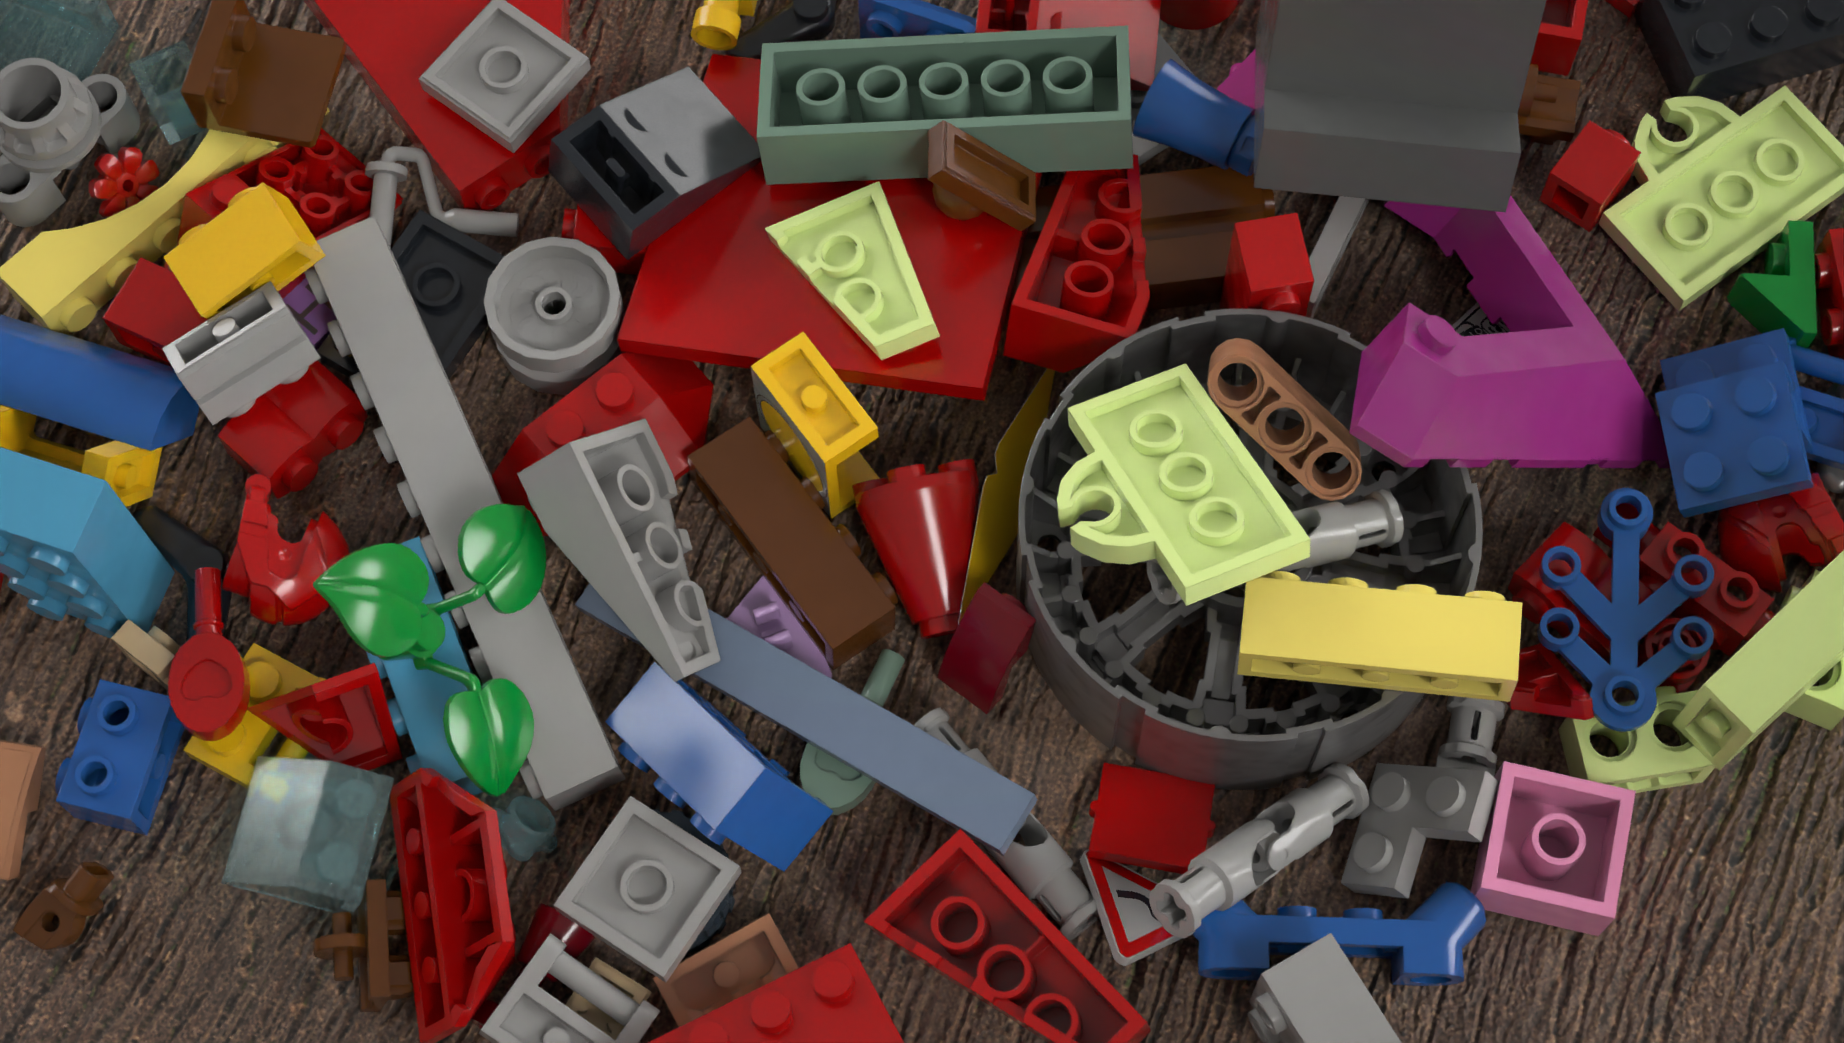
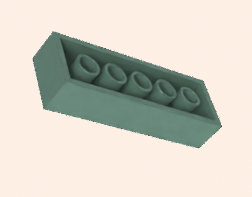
(869, 102)

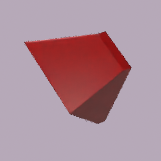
(338, 719)

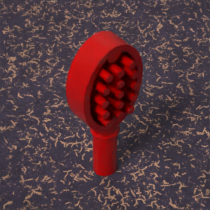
(207, 673)

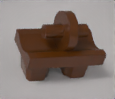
(1548, 107)
(379, 974)

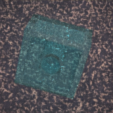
(308, 832)

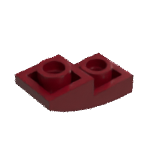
(986, 647)

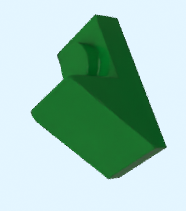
(1786, 291)

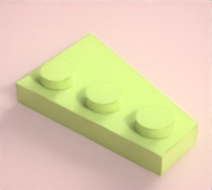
(860, 268)

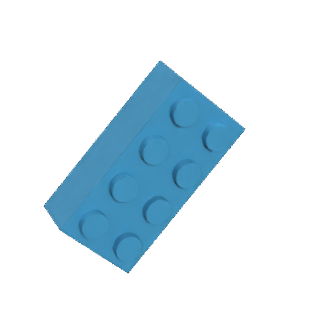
(76, 547)

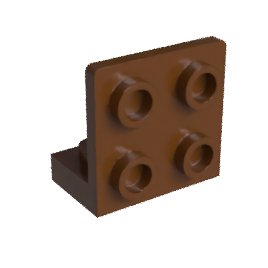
(260, 77)

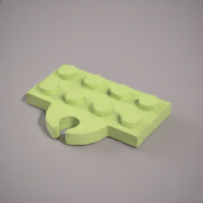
(1722, 190)
(1174, 489)

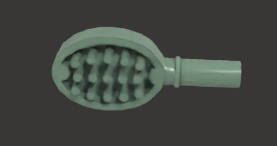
(832, 780)

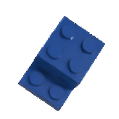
(1734, 424)

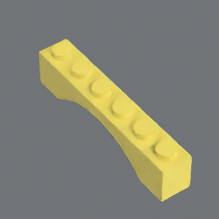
(77, 270)

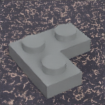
(1406, 809)

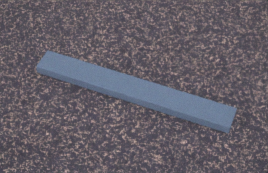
(854, 731)

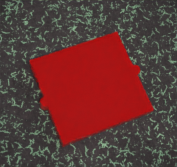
(1150, 819)

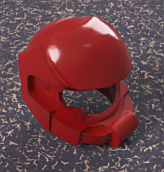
(1763, 531)
(280, 573)

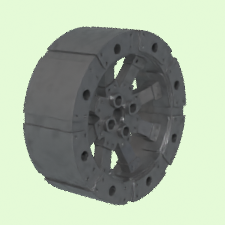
(1094, 662)

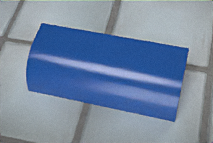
(92, 387)

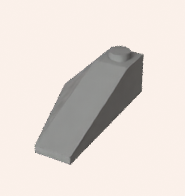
(615, 522)

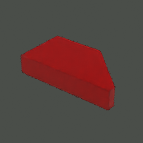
(1548, 686)

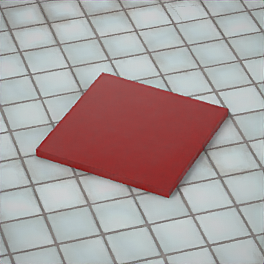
(730, 297)

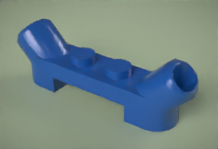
(1421, 948)

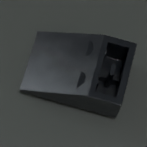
(651, 158)

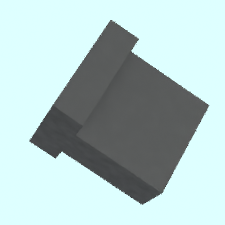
(1393, 98)

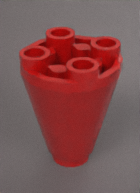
(924, 537)

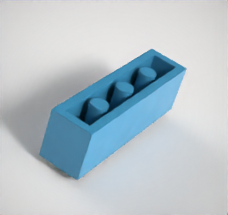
(423, 693)

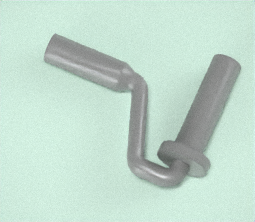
(387, 175)

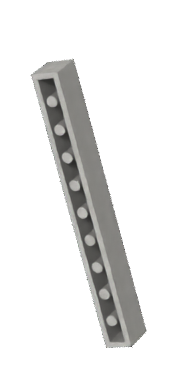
(447, 485)

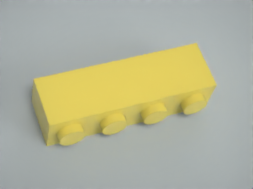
(1380, 636)

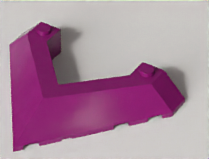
(1530, 396)

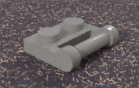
(535, 1016)

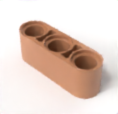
(1292, 448)

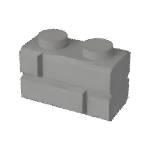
(241, 354)

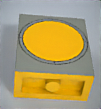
(814, 420)

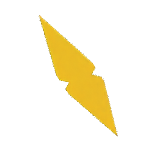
(1000, 494)

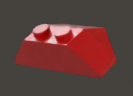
(629, 388)
(451, 899)

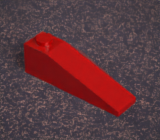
(1084, 275)

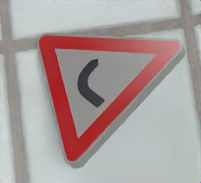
(1125, 910)

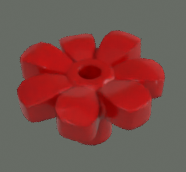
(122, 180)

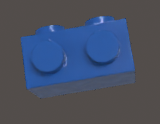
(120, 757)

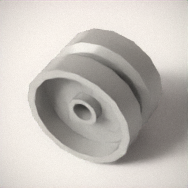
(554, 313)

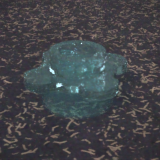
(526, 828)

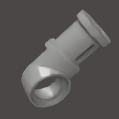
(1469, 751)

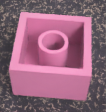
(1554, 849)

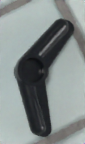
(794, 23)
(185, 553)

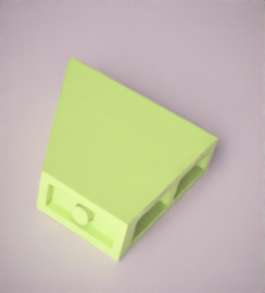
(1769, 670)

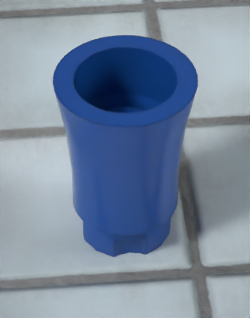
(1197, 120)

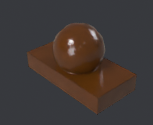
(978, 178)

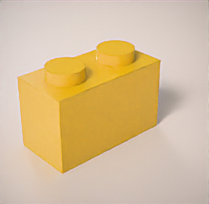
(242, 250)

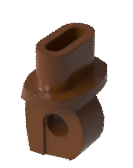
(71, 901)

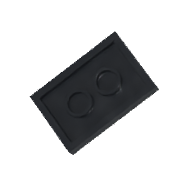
(448, 284)

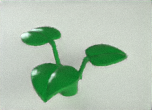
(382, 609)

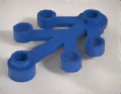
(1623, 618)

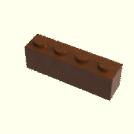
(793, 541)

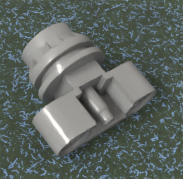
(50, 126)

